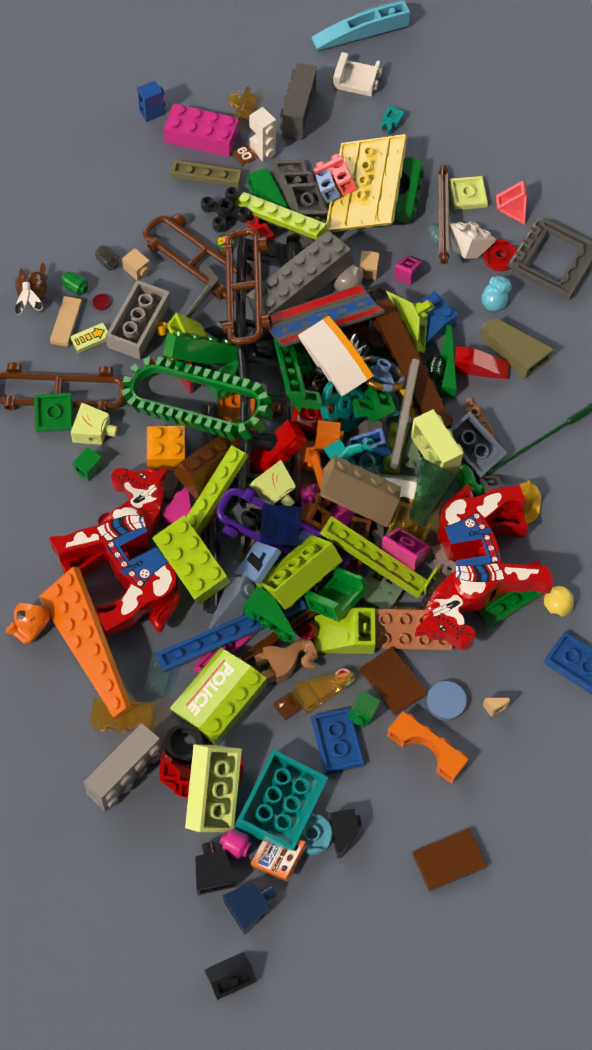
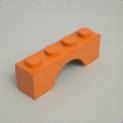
(408, 731)

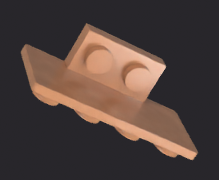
(398, 627)

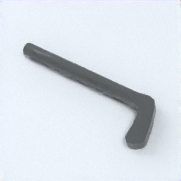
(213, 282)

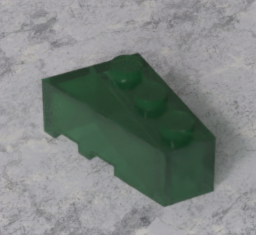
(429, 492)

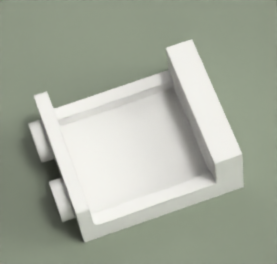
(356, 76)

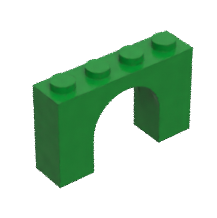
(410, 178)

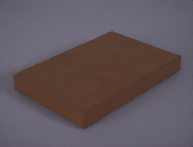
(393, 681)
(449, 859)

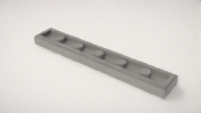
(404, 414)

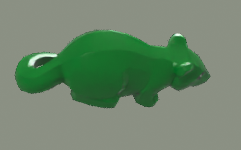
(466, 477)

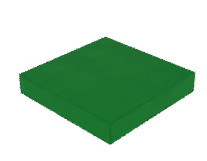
(53, 412)

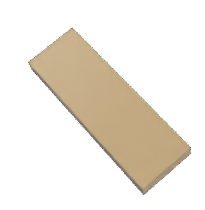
(65, 321)

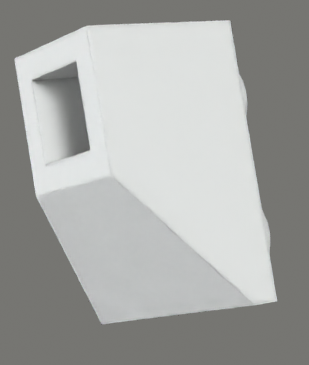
(469, 239)

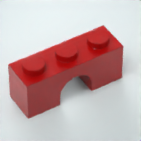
(289, 441)

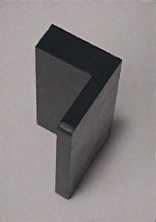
(230, 975)

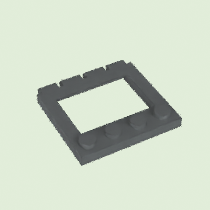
(531, 244)

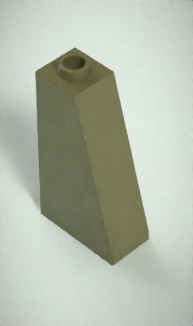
(517, 348)

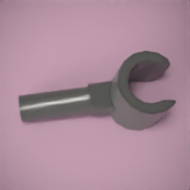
(169, 495)

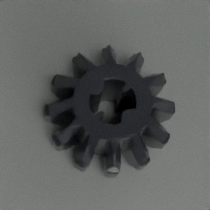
(264, 346)

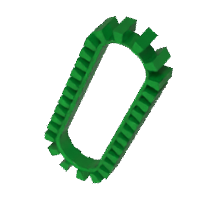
(205, 377)

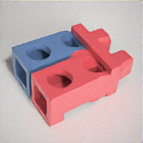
(332, 172)

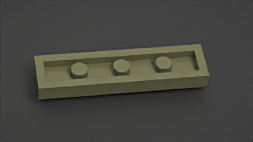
(206, 173)

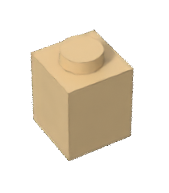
(136, 264)
(369, 264)

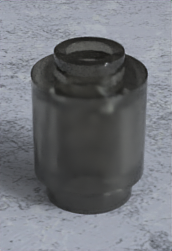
(107, 257)

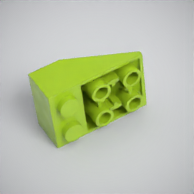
(350, 636)

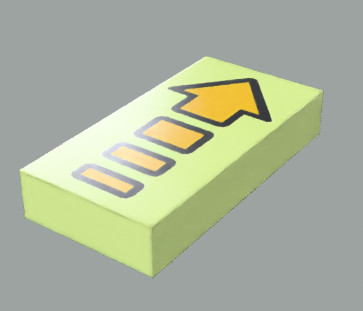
(89, 338)

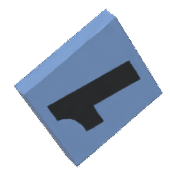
(258, 562)

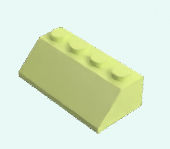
(213, 788)

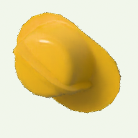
(533, 501)

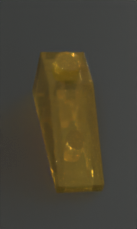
(318, 690)

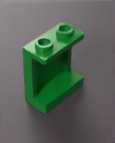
(337, 595)

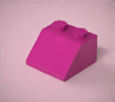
(405, 548)

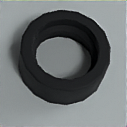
(177, 730)

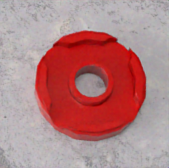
(495, 262)

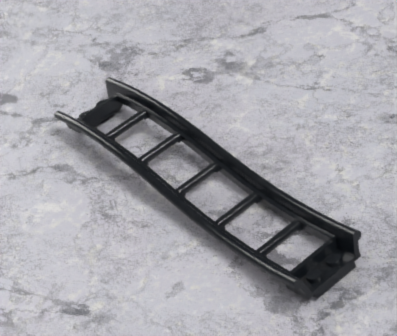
(278, 257)

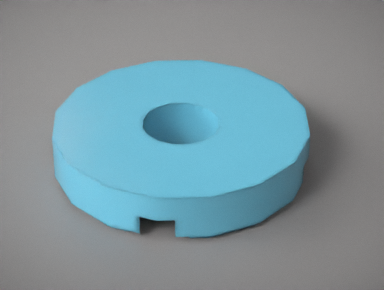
(324, 837)

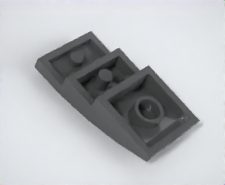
(299, 187)

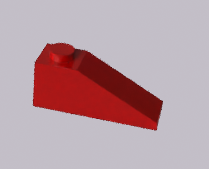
(478, 363)

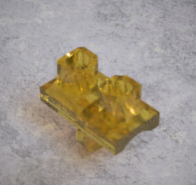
(240, 101)

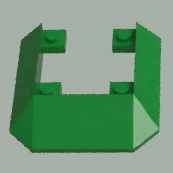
(296, 361)

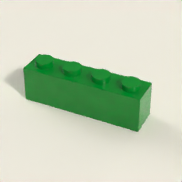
(199, 350)

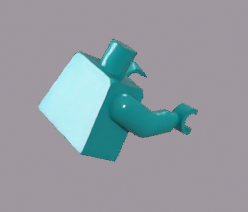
(337, 448)

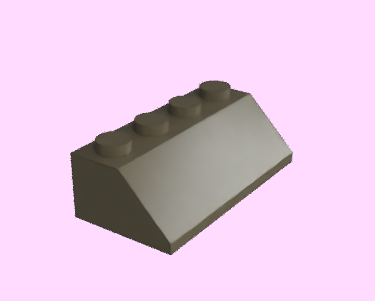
(360, 490)

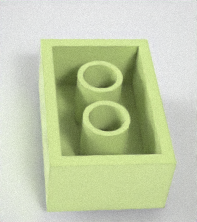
(436, 441)

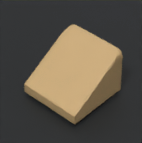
(495, 705)

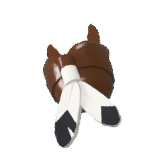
(31, 289)

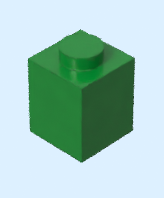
(88, 463)
(363, 709)

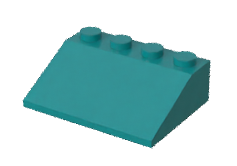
(281, 801)

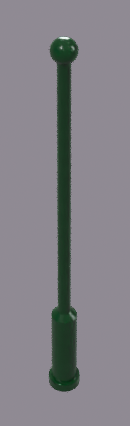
(572, 419)

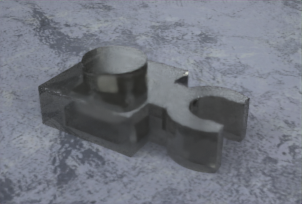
(426, 598)

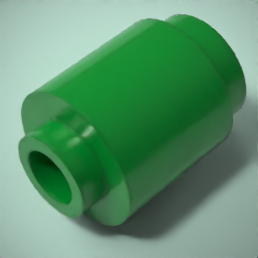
(75, 283)

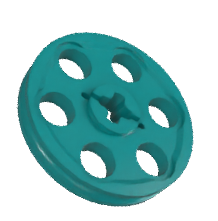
(341, 407)

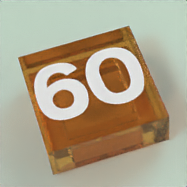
(243, 155)

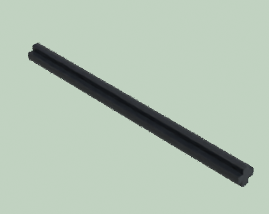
(211, 533)

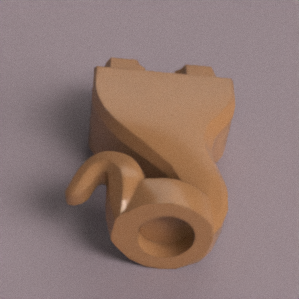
(284, 659)

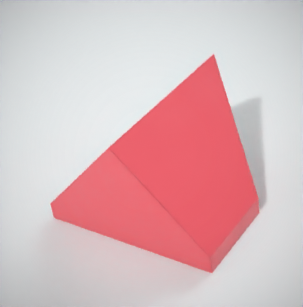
(513, 201)

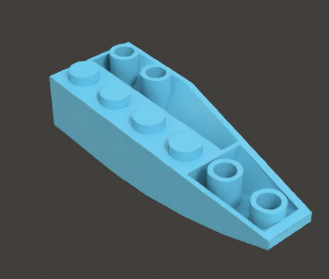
(364, 24)

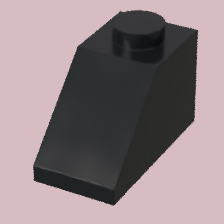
(345, 829)

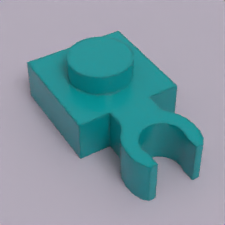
(391, 118)

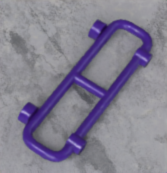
(232, 527)

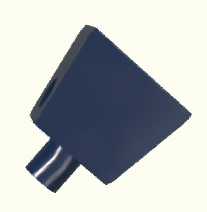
(249, 905)

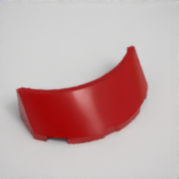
(177, 775)

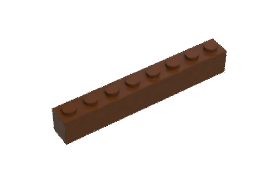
(401, 352)

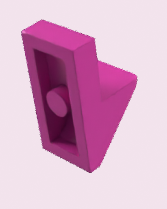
(406, 269)

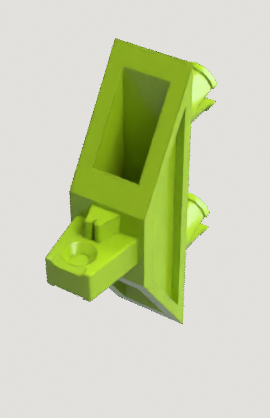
(414, 318)

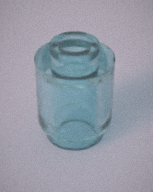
(433, 234)

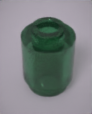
(436, 368)

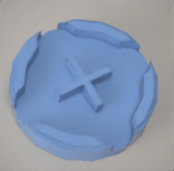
(446, 700)

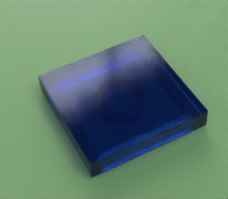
(280, 524)

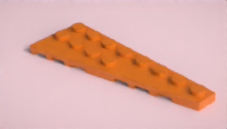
(80, 627)

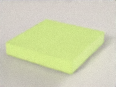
(468, 193)

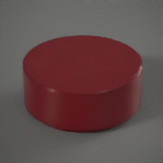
(308, 631)

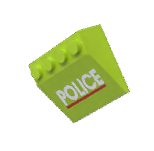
(219, 695)

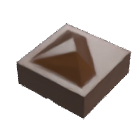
(287, 706)

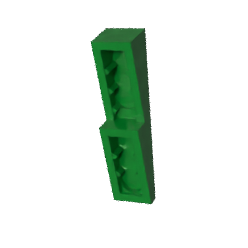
(449, 381)

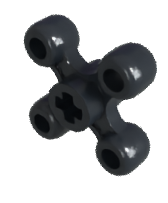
(225, 209)

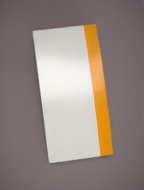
(335, 355)

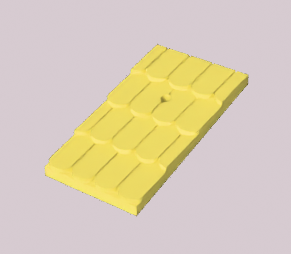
(376, 172)

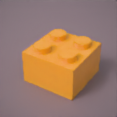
(165, 446)

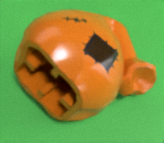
(28, 622)

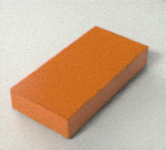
(316, 466)

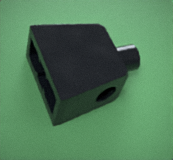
(213, 871)

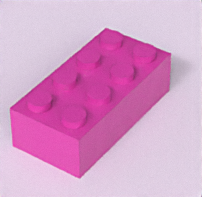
(201, 130)

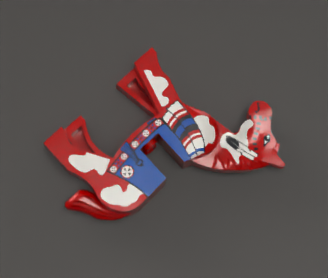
(121, 536)
(479, 577)

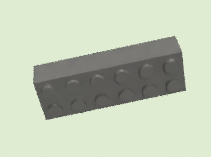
(304, 274)

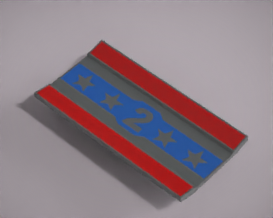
(343, 307)

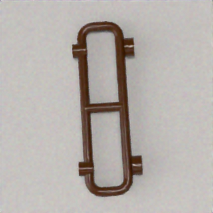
(177, 223)
(263, 321)
(105, 375)

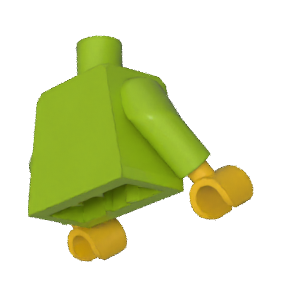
(183, 324)

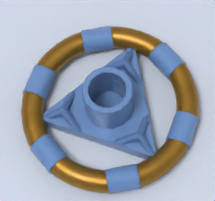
(382, 374)

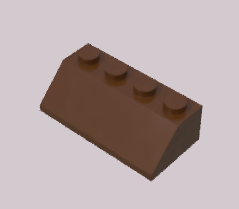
(200, 466)

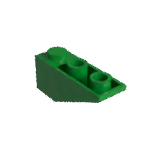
(263, 186)
(266, 610)

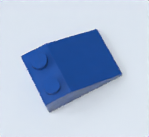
(438, 318)

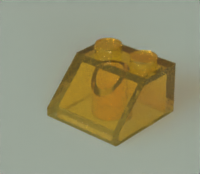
(402, 520)

